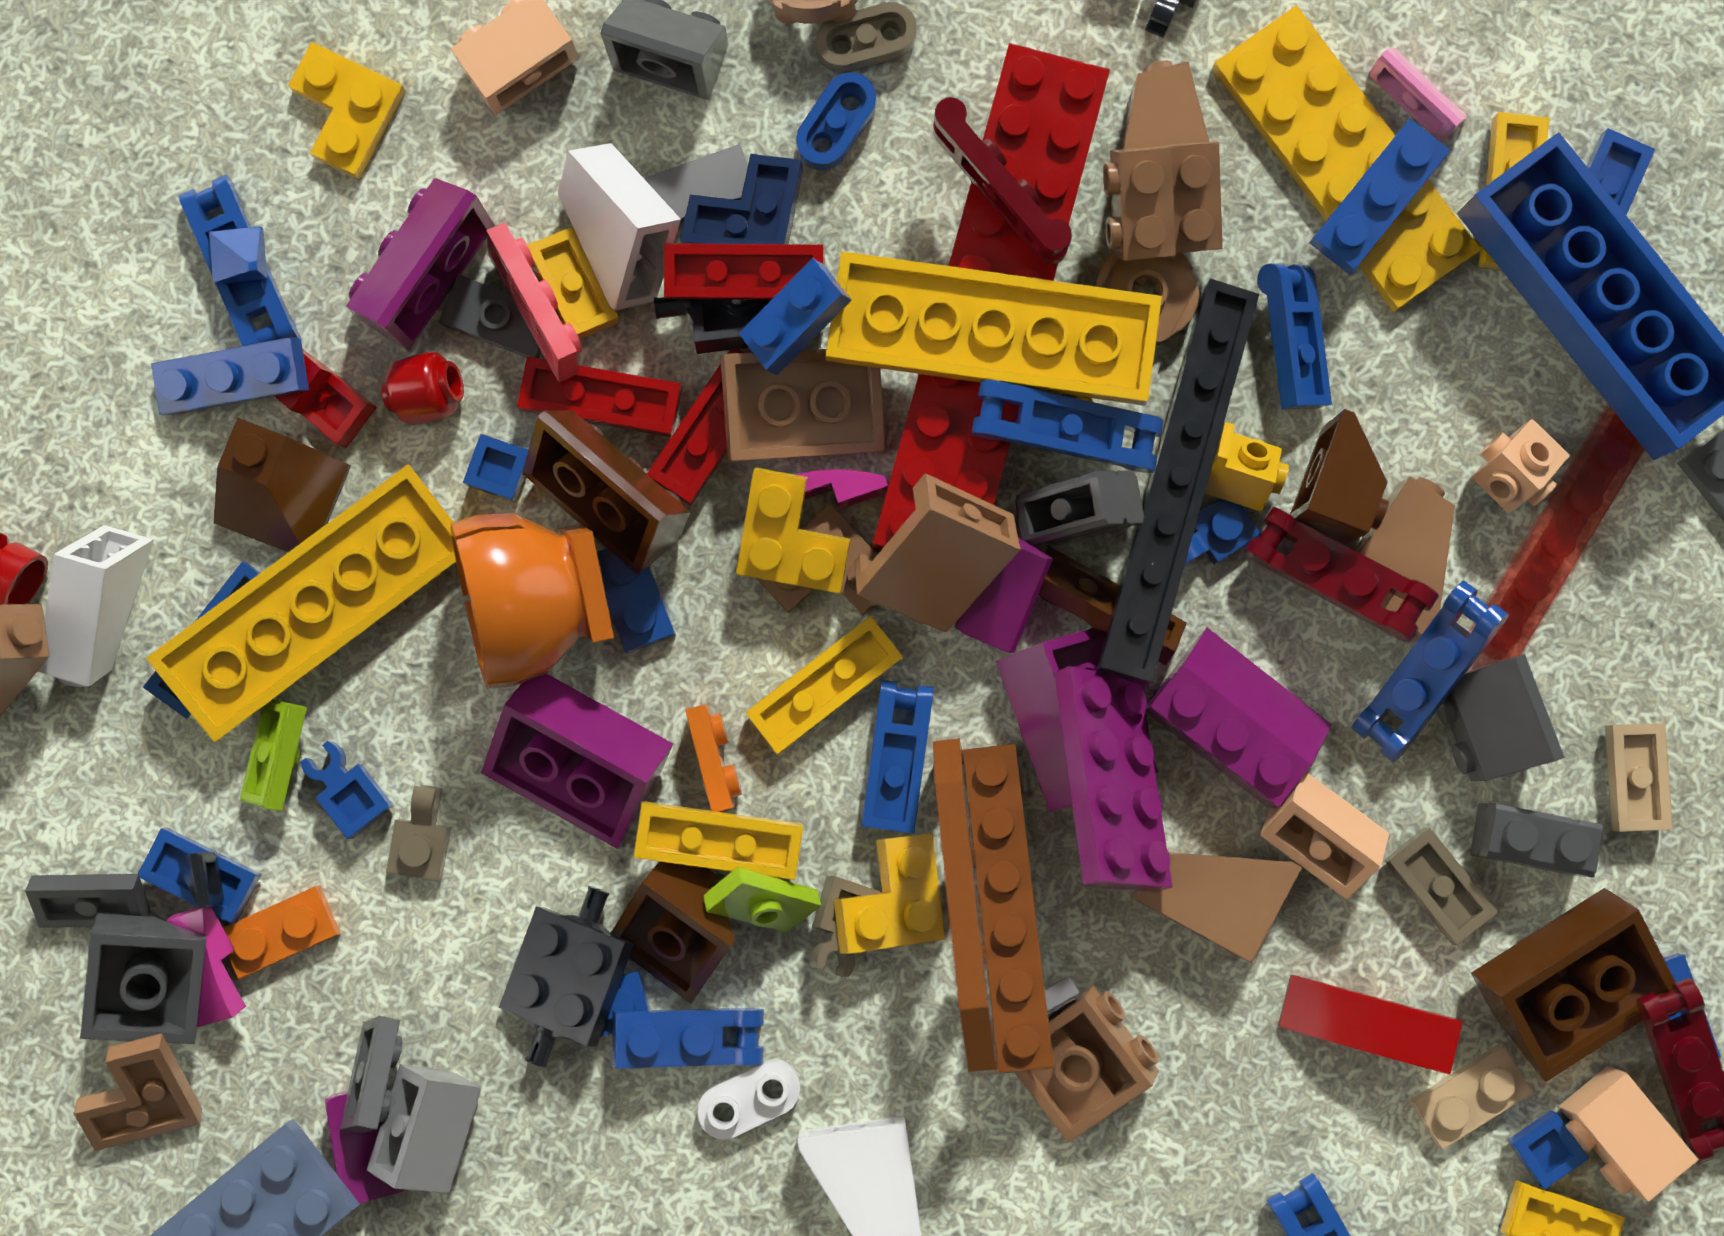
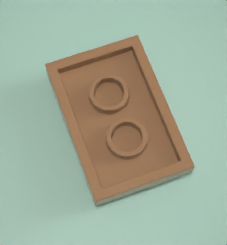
(803, 410)

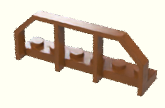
(1005, 907)

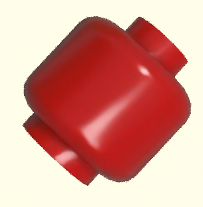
(422, 388)

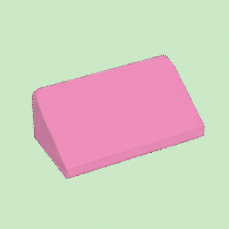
(1416, 94)

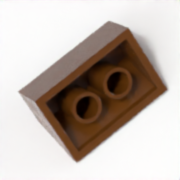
(603, 489)
(1575, 982)

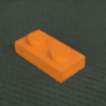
(708, 735)
(280, 931)

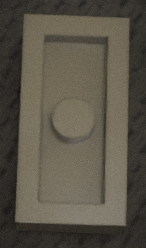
(1441, 886)

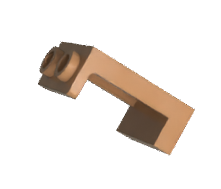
(939, 556)

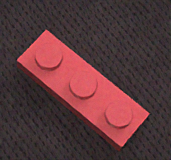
(534, 301)

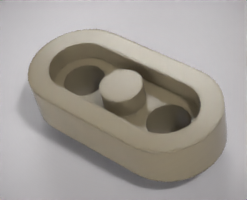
(865, 37)

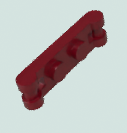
(1012, 199)
(1341, 575)
(1687, 1064)

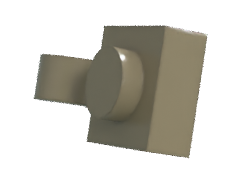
(419, 844)

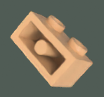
(514, 52)
(1326, 836)
(1627, 1134)

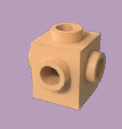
(1520, 466)

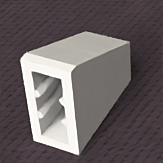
(617, 223)
(91, 603)
(866, 1175)

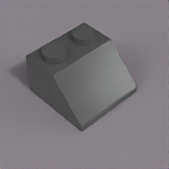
(665, 45)
(1499, 721)
(142, 980)

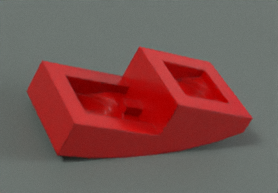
(330, 403)

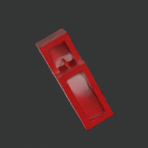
(1370, 1024)

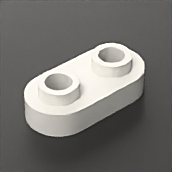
(748, 1099)

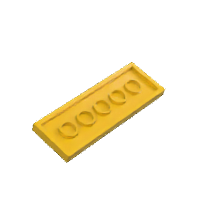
(1329, 140)
(995, 328)
(308, 604)

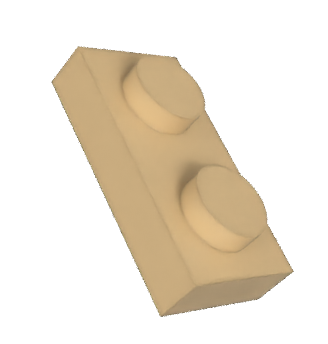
(1638, 777)
(1470, 1096)

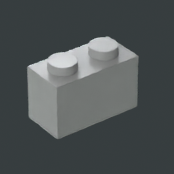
(424, 1129)

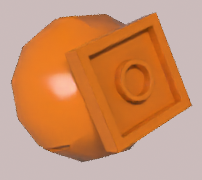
(527, 594)

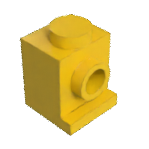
(1245, 470)

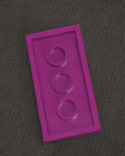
(1112, 781)

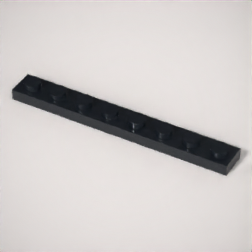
(1178, 483)

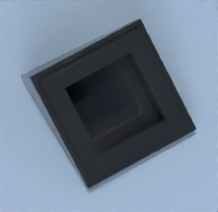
(202, 878)

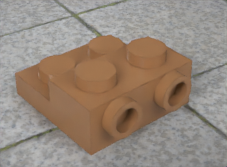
(1164, 200)
(1094, 1064)

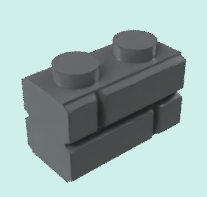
(1080, 508)
(1536, 840)

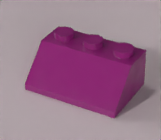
(420, 262)
(1033, 696)
(1239, 719)
(575, 757)

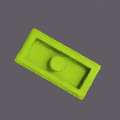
(273, 754)
(761, 900)

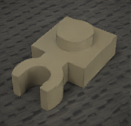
(825, 921)

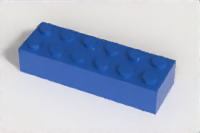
(1603, 295)

